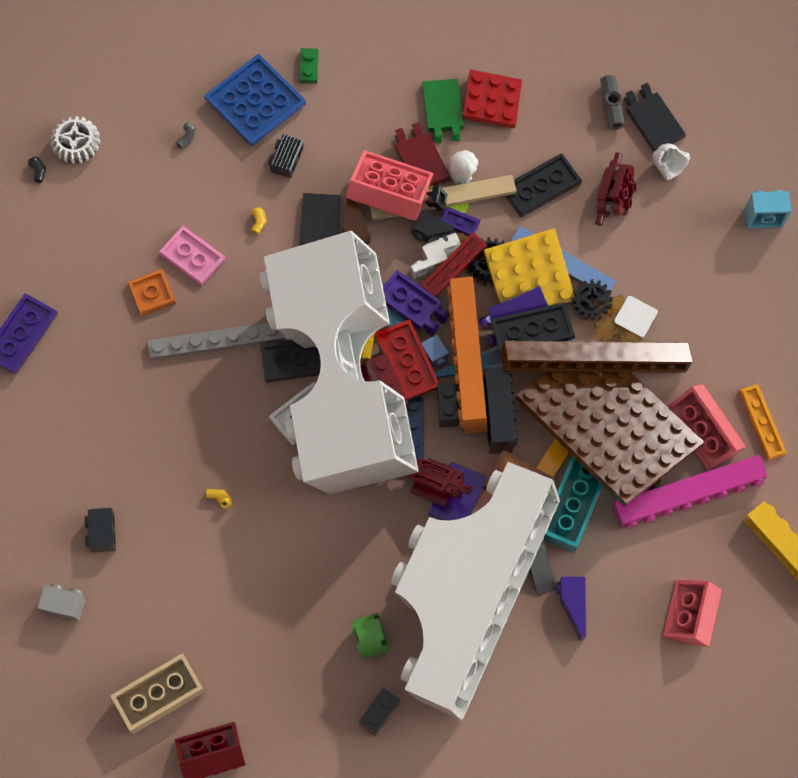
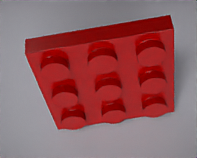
(492, 99)

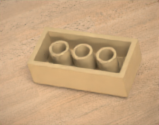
(157, 694)

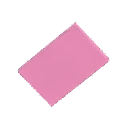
(192, 255)

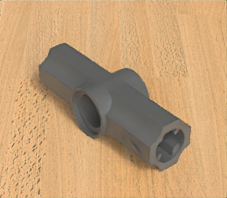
(613, 110)

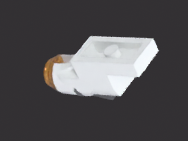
(436, 253)

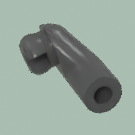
(188, 137)

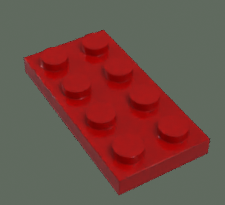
(408, 359)

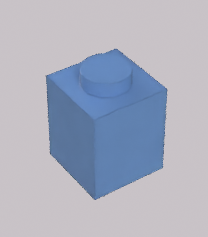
(435, 351)

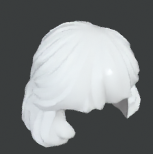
(670, 160)
(462, 166)

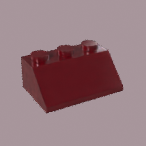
(381, 369)
(210, 752)

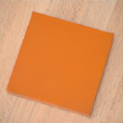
(151, 292)

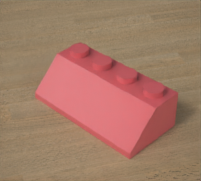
(709, 423)

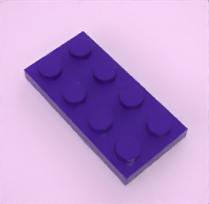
(23, 331)

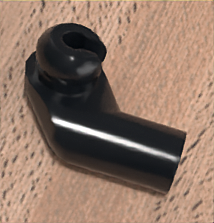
(39, 167)

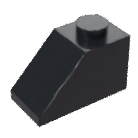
(430, 226)

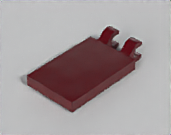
(421, 153)

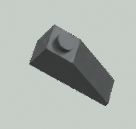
(541, 572)

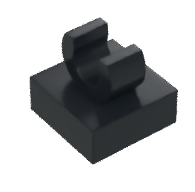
(438, 198)

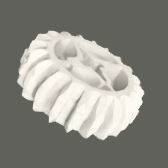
(80, 144)

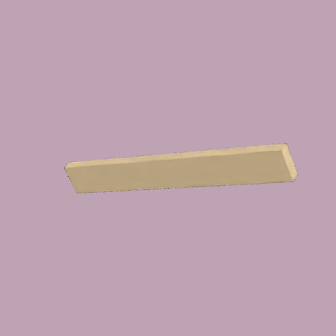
(464, 194)

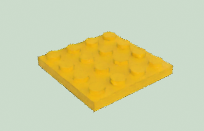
(530, 263)

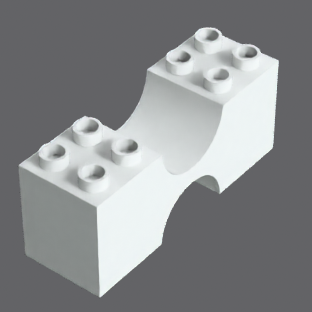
(345, 427)

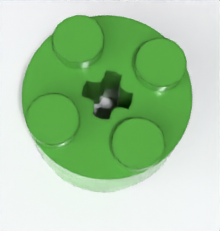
(370, 635)

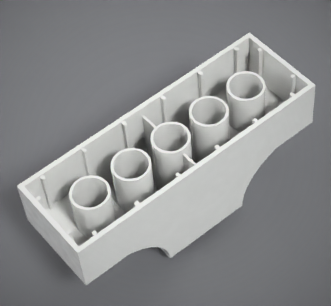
(467, 584)

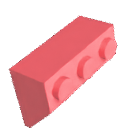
(692, 612)

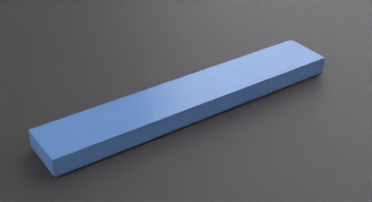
(576, 269)

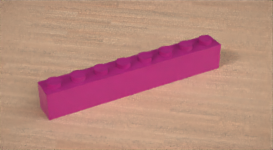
(691, 491)

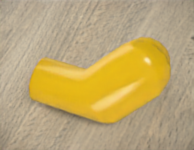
(260, 218)
(221, 496)

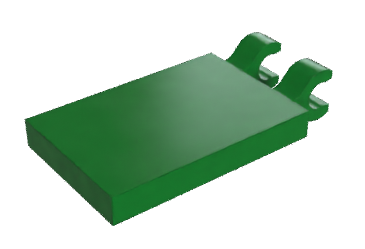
(443, 107)

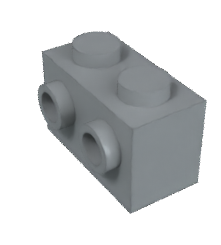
(62, 602)

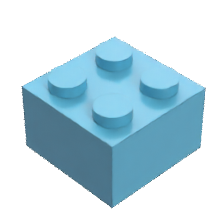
(767, 209)

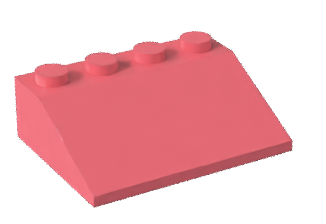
(389, 185)

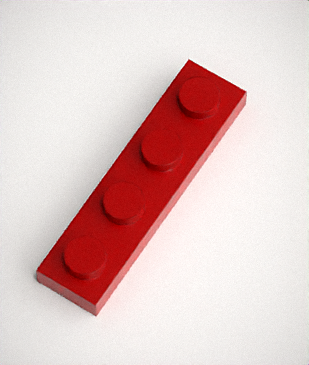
(454, 264)

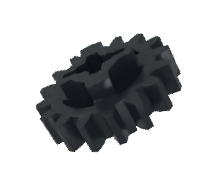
(584, 299)

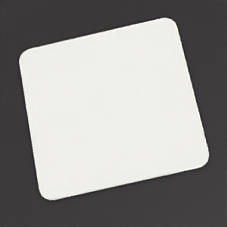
(636, 316)

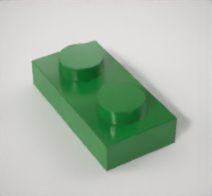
(308, 65)

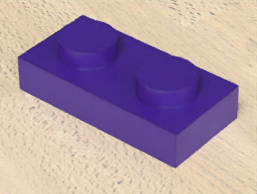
(461, 221)

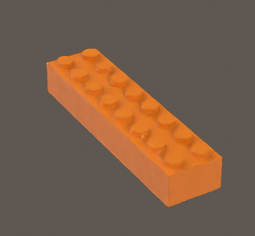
(467, 355)

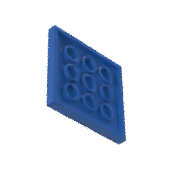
(255, 99)

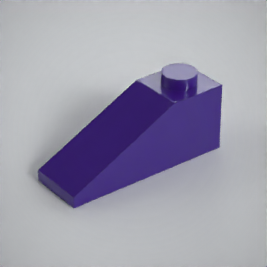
(573, 600)

